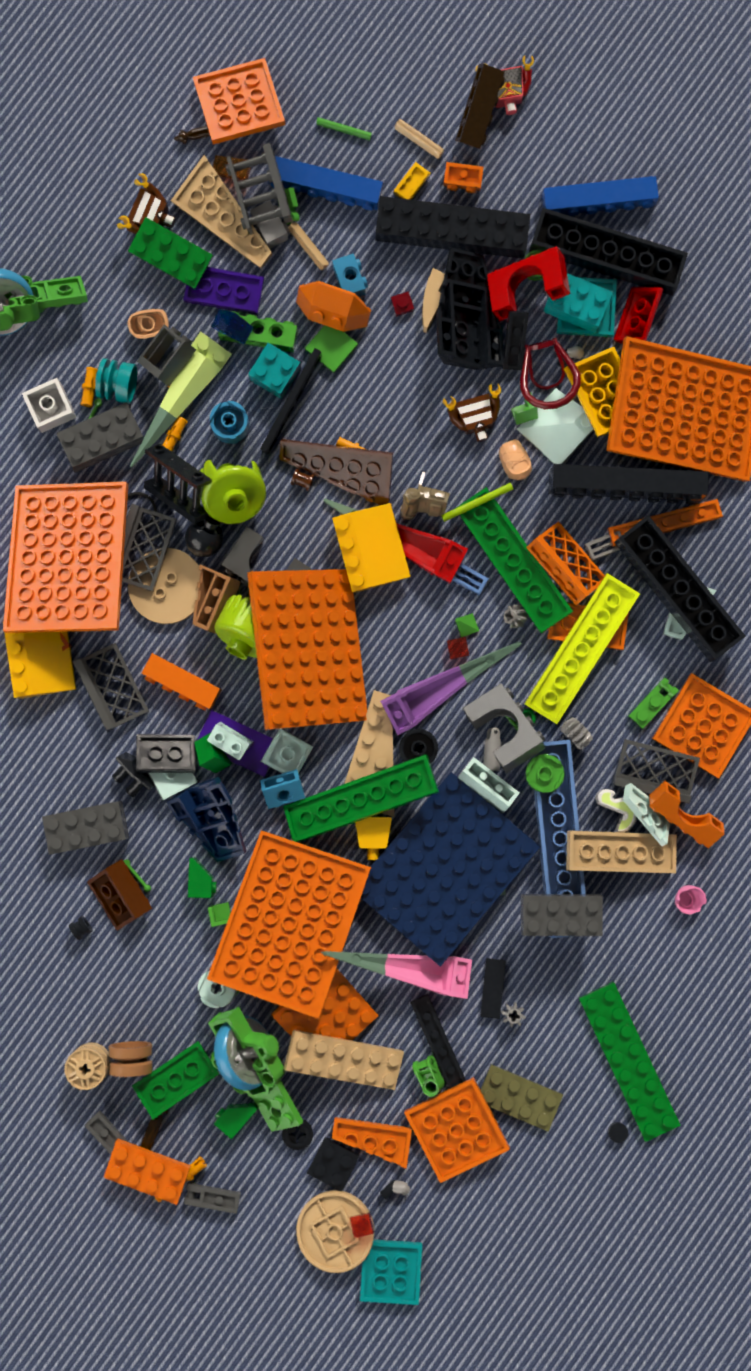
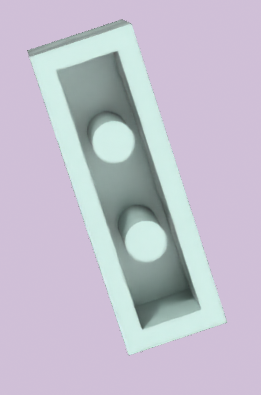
(488, 785)

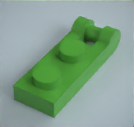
(652, 703)

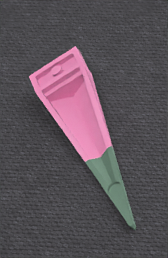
(418, 970)

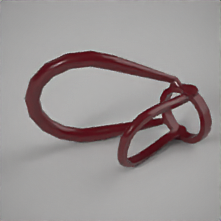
(528, 363)

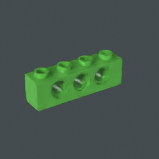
(285, 342)

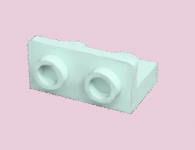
(229, 740)

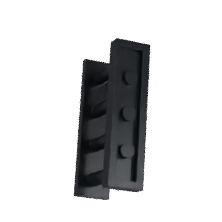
(169, 494)

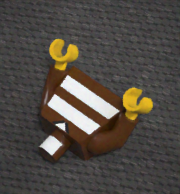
(148, 204)
(475, 413)

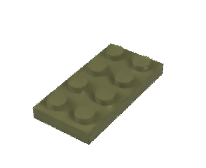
(520, 1097)

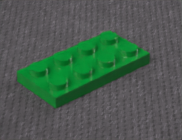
(170, 253)
(175, 1080)

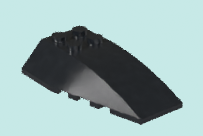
(465, 321)

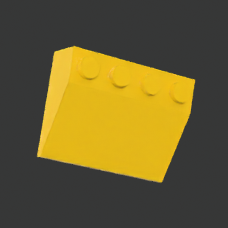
(598, 387)
(371, 547)
(39, 664)

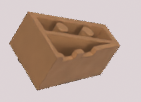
(213, 593)

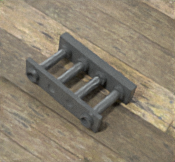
(277, 193)

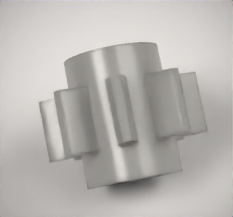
(515, 616)
(516, 1019)

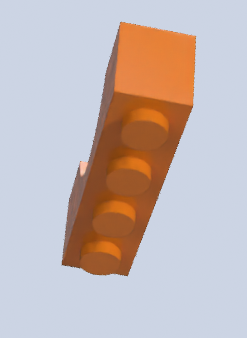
(703, 828)

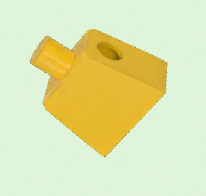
(373, 834)

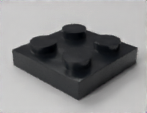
(333, 1164)

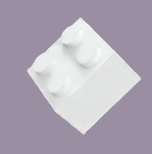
(49, 405)

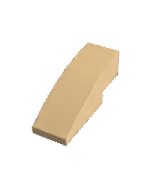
(431, 298)

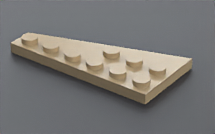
(214, 207)
(374, 744)

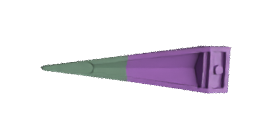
(418, 700)

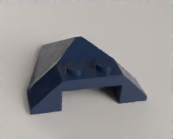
(211, 817)

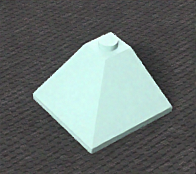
(558, 430)

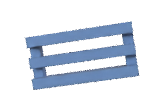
(467, 586)

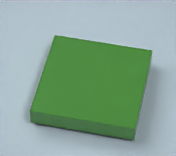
(334, 346)

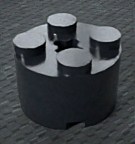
(421, 737)

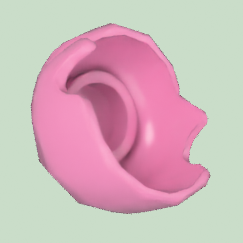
(690, 899)

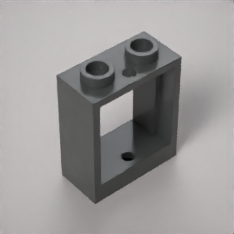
(157, 349)

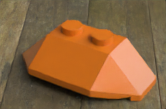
(332, 306)

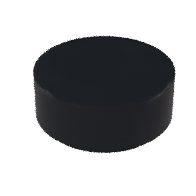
(618, 1132)

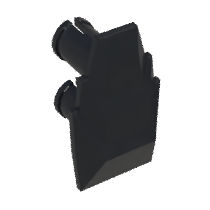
(127, 767)

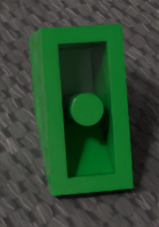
(200, 881)
(234, 1117)

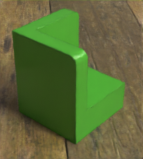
(524, 412)
(219, 913)

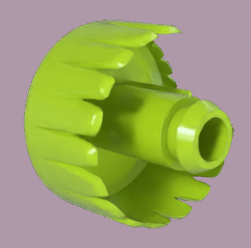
(235, 492)
(236, 627)

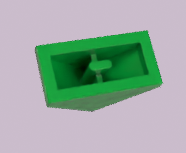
(210, 756)

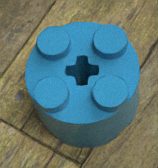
(226, 412)

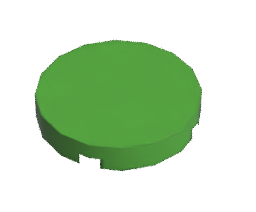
(544, 773)

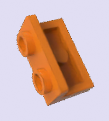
(463, 177)

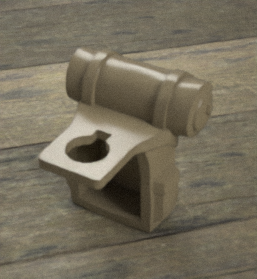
(423, 500)

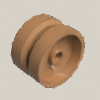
(130, 1058)

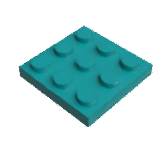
(606, 327)
(392, 1273)

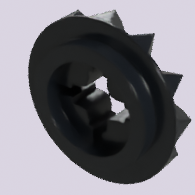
(304, 1140)

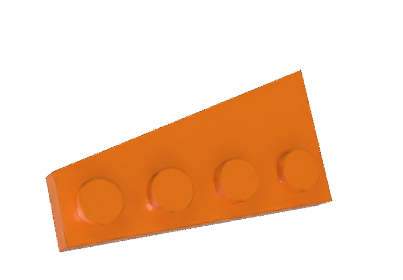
(380, 1139)

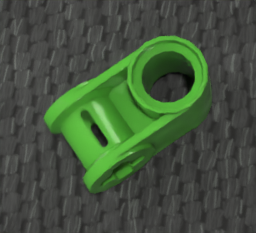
(427, 1072)

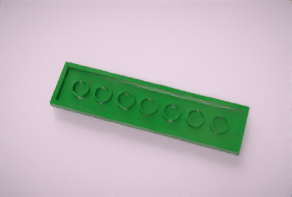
(515, 563)
(361, 799)
(629, 1061)

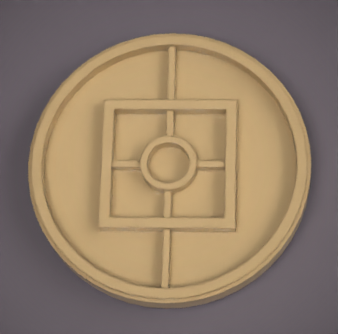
(174, 591)
(327, 1233)

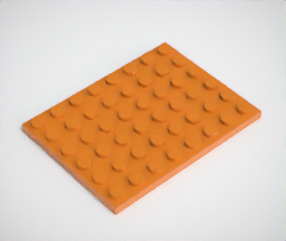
(682, 410)
(66, 558)
(307, 648)
(283, 918)

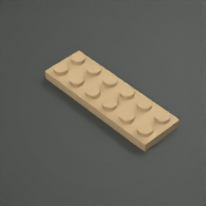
(620, 852)
(343, 1060)

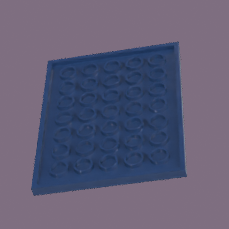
(446, 868)

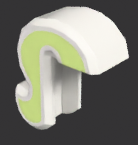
(627, 818)

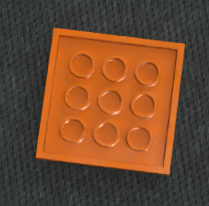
(239, 101)
(704, 725)
(342, 1016)
(457, 1130)

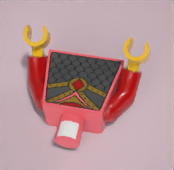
(515, 86)

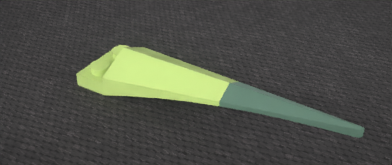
(188, 384)

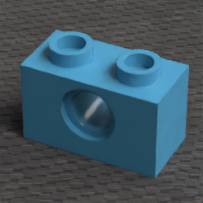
(349, 265)
(274, 786)

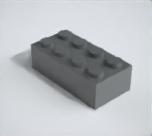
(100, 437)
(85, 827)
(561, 915)

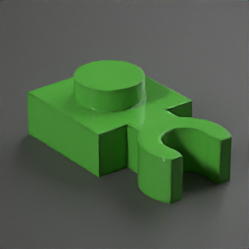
(292, 201)

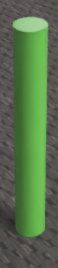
(343, 128)

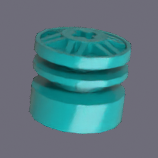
(111, 380)

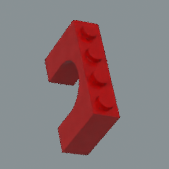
(505, 281)

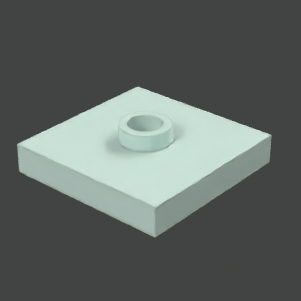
(286, 752)
(172, 783)

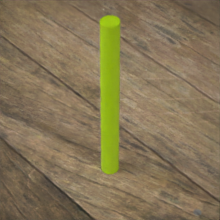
(477, 502)

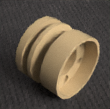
(98, 1062)

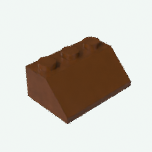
(119, 894)

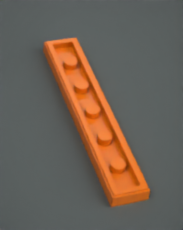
(675, 519)

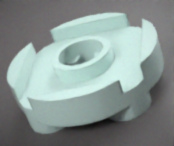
(213, 999)

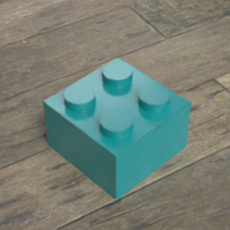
(274, 371)

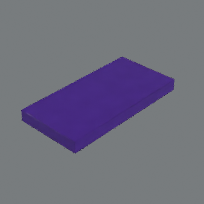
(227, 291)
(252, 757)

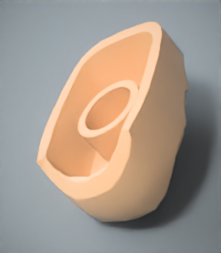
(147, 323)
(515, 460)

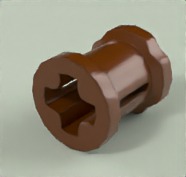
(302, 480)

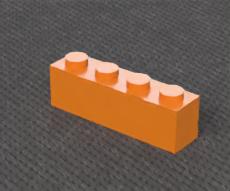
(181, 681)

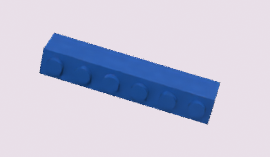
(329, 184)
(601, 196)

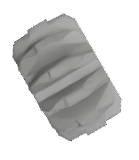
(576, 733)

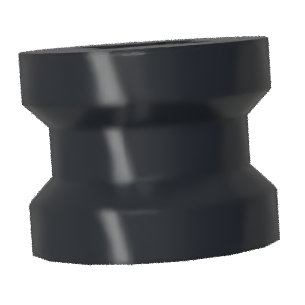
(80, 928)

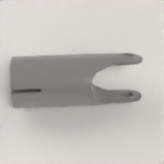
(491, 744)

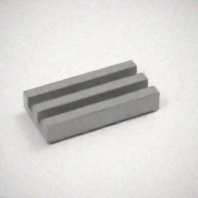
(591, 551)

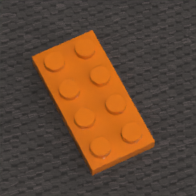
(561, 629)
(147, 1171)

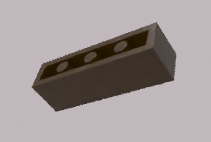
(480, 105)

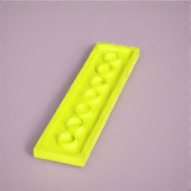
(582, 648)

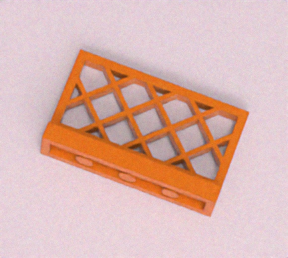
(559, 569)

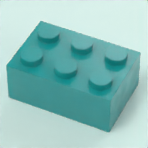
(583, 305)

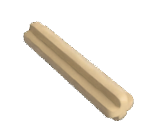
(419, 139)
(308, 246)

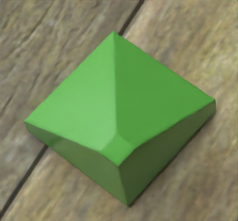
(466, 625)

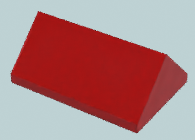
(638, 313)

